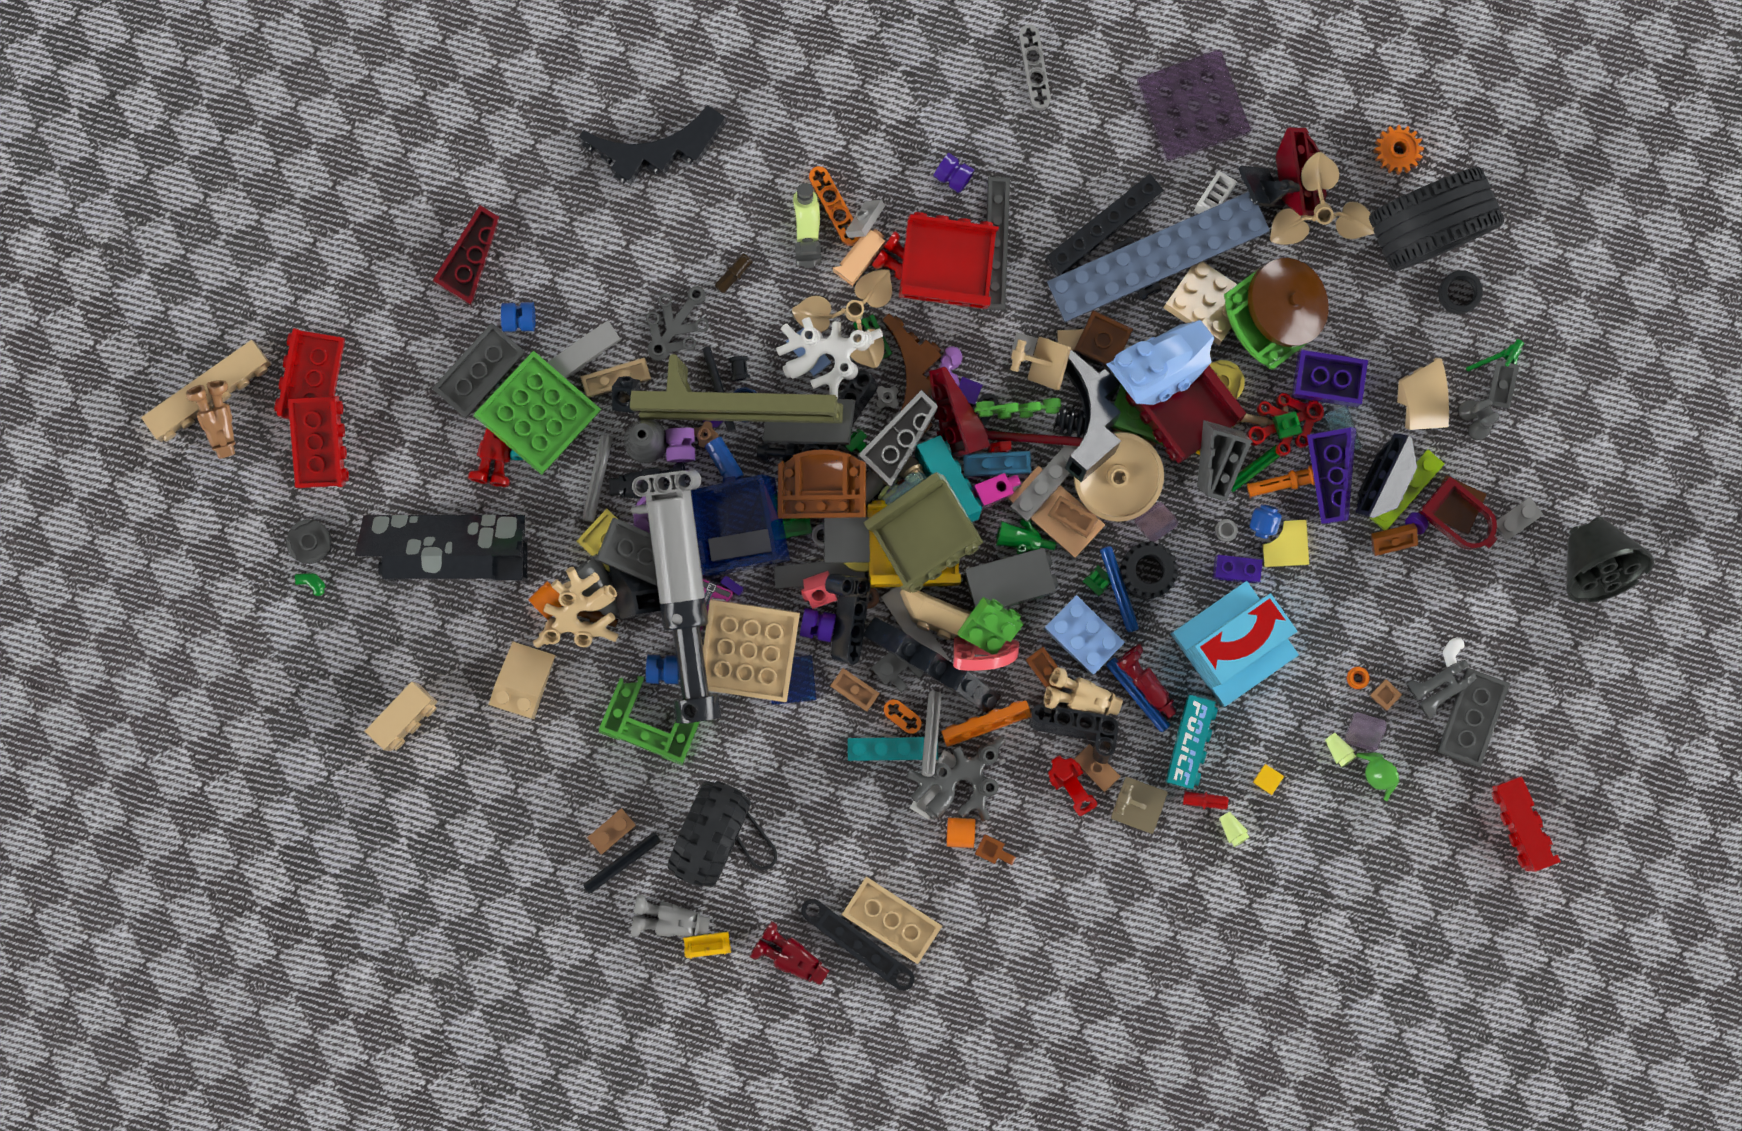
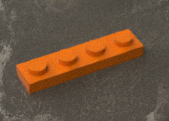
(980, 725)

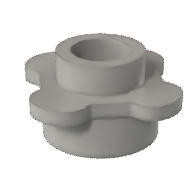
(891, 392)

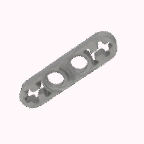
(1034, 67)

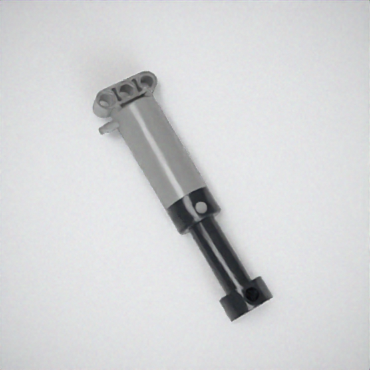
(680, 585)

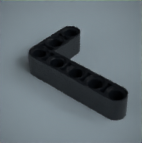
(852, 390)

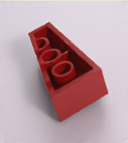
(1524, 825)

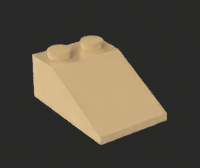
(522, 680)

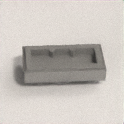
(865, 218)

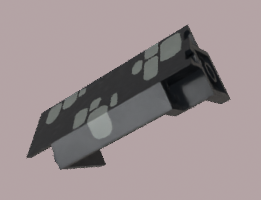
(446, 546)

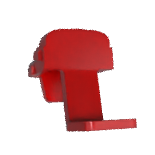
(1065, 774)

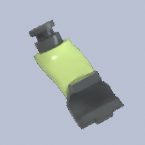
(808, 224)

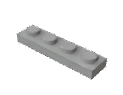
(1043, 485)

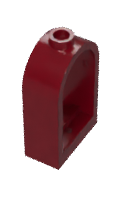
(1439, 497)

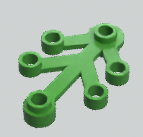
(1026, 410)

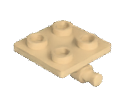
(1047, 363)

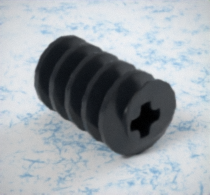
(1070, 421)

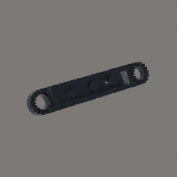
(857, 944)

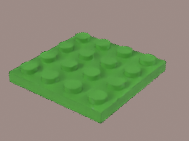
(537, 412)

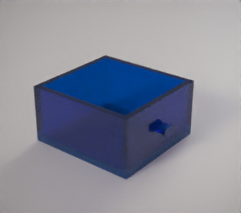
(737, 509)

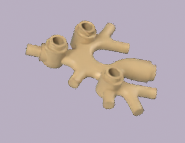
(574, 602)

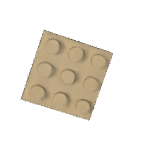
(1202, 298)

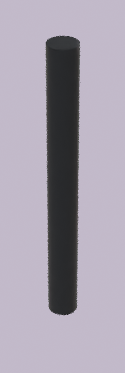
(714, 374)

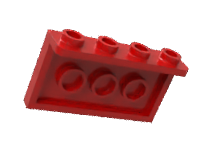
(309, 368)
(317, 441)

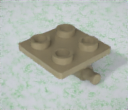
(1139, 805)

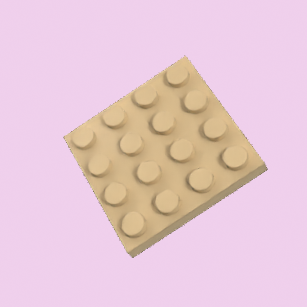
(749, 649)

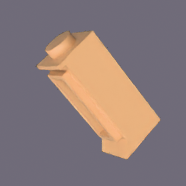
(860, 257)

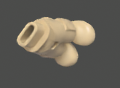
(1085, 695)

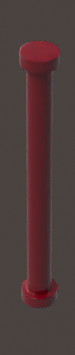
(1033, 438)

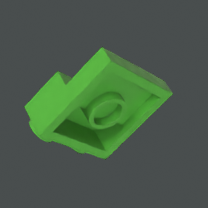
(990, 626)

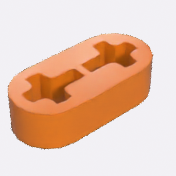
(899, 720)

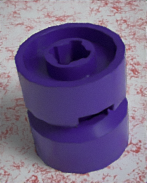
(955, 174)
(817, 625)

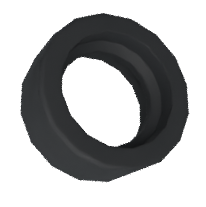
(1460, 275)

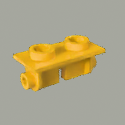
(707, 945)

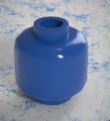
(1265, 521)

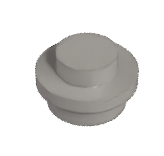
(1226, 530)

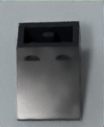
(634, 595)

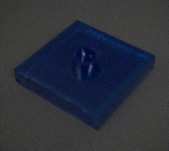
(801, 681)

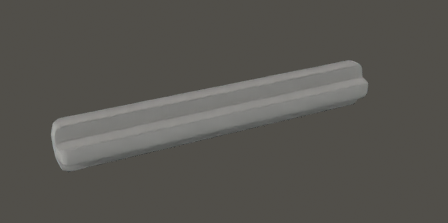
(597, 478)
(931, 734)

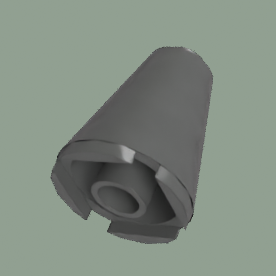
(648, 448)
(589, 568)

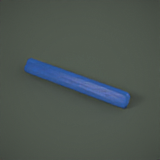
(1119, 589)
(1126, 681)

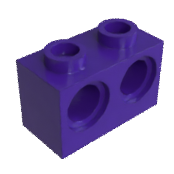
(1237, 569)

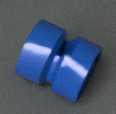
(511, 321)
(654, 671)

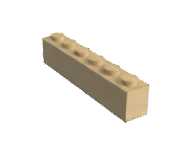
(180, 412)

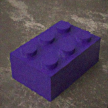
(1329, 378)

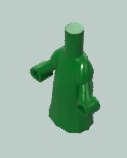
(1020, 538)

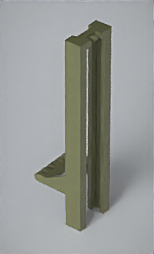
(682, 404)

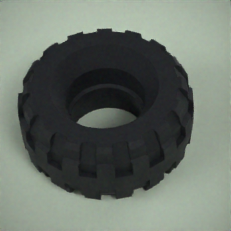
(709, 834)

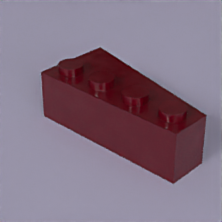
(466, 261)

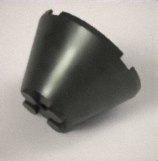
(1603, 562)

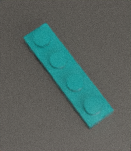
(886, 749)

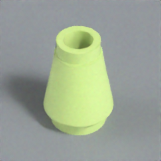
(1340, 750)
(1234, 830)

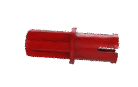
(1205, 800)

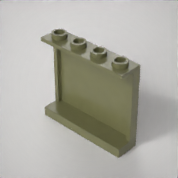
(924, 532)

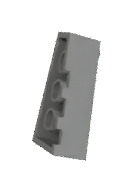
(895, 443)

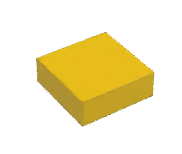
(1268, 779)

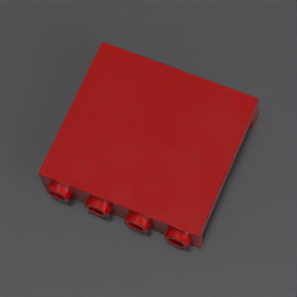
(947, 260)

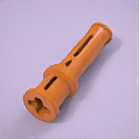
(1292, 479)

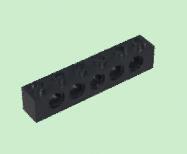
(1104, 225)

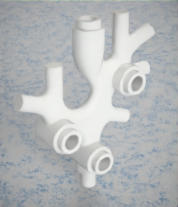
(815, 347)

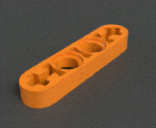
(832, 207)

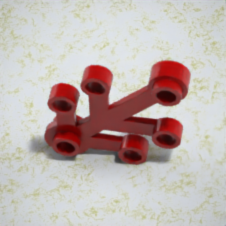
(1303, 415)

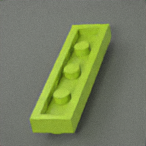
(1426, 469)

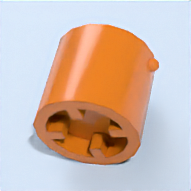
(544, 595)
(960, 832)

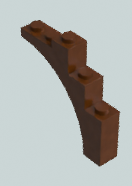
(917, 359)

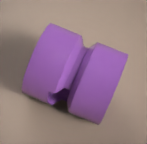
(680, 445)

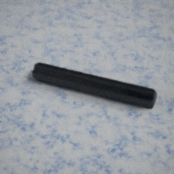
(622, 862)

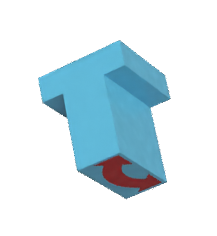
(1237, 642)

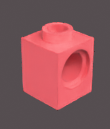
(817, 598)

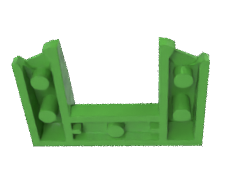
(619, 726)

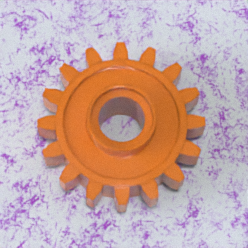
(1406, 141)

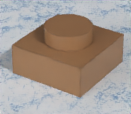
(1385, 695)

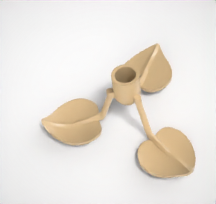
(1320, 174)
(874, 289)

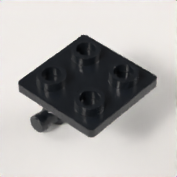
(1262, 187)

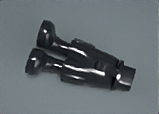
(623, 485)

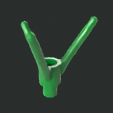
(1510, 355)

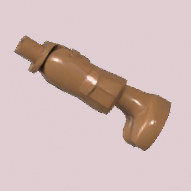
(215, 420)

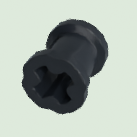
(739, 368)

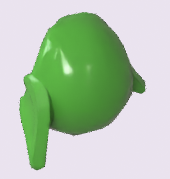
(1380, 773)

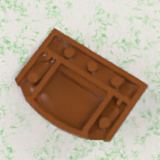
(822, 486)

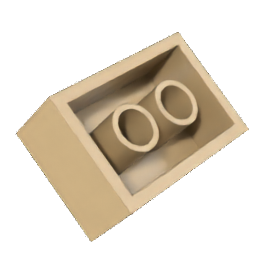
(401, 717)

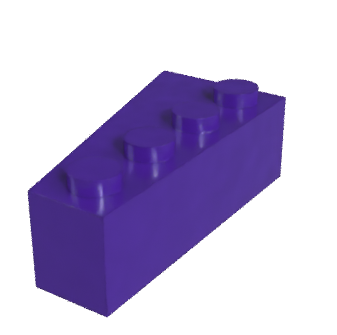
(1333, 470)

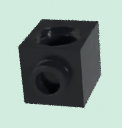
(620, 400)

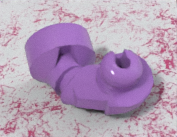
(952, 359)

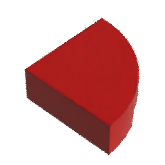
(1004, 446)

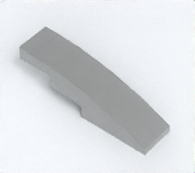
(585, 350)

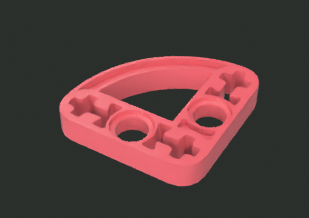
(965, 658)

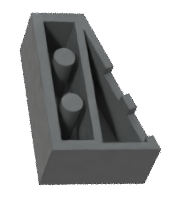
(1220, 459)

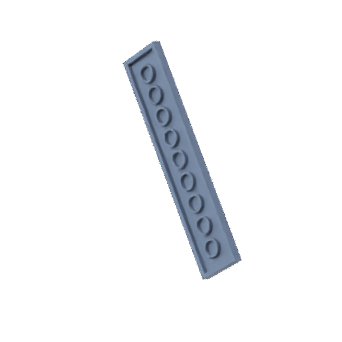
(1157, 256)

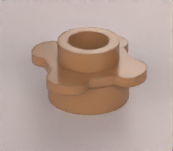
(711, 434)

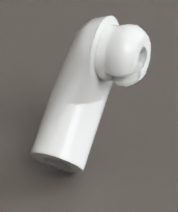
(1451, 650)

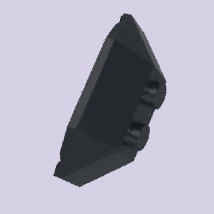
(1387, 477)

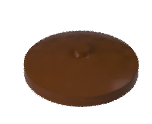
(1288, 302)

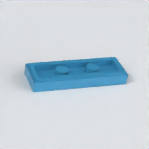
(997, 463)

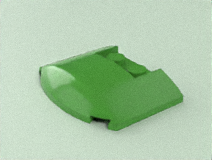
(1246, 331)

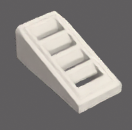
(1205, 203)

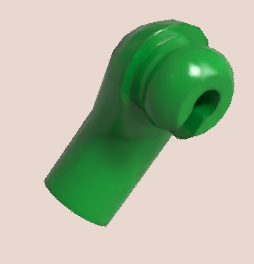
(312, 581)

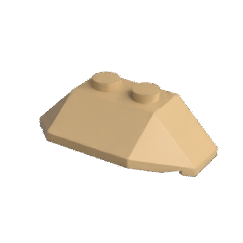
(934, 614)

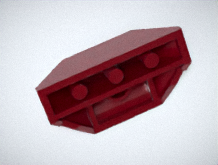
(1290, 159)

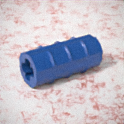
(723, 459)

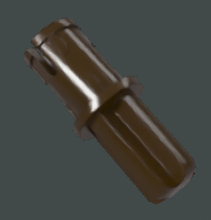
(733, 273)

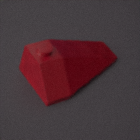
(956, 417)

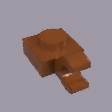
(991, 850)

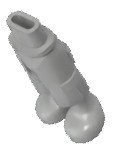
(671, 920)

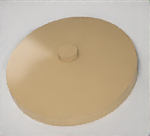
(1125, 483)

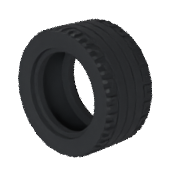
(1436, 218)

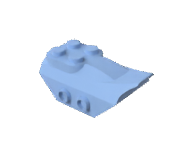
(1164, 363)

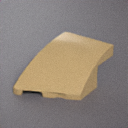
(1425, 397)

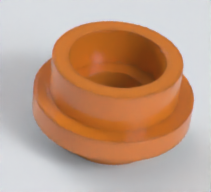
(1364, 678)

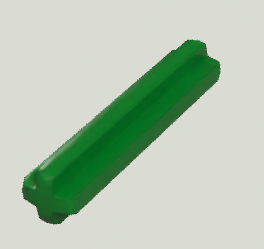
(1255, 467)

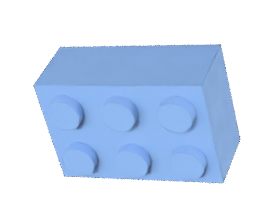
(1084, 635)

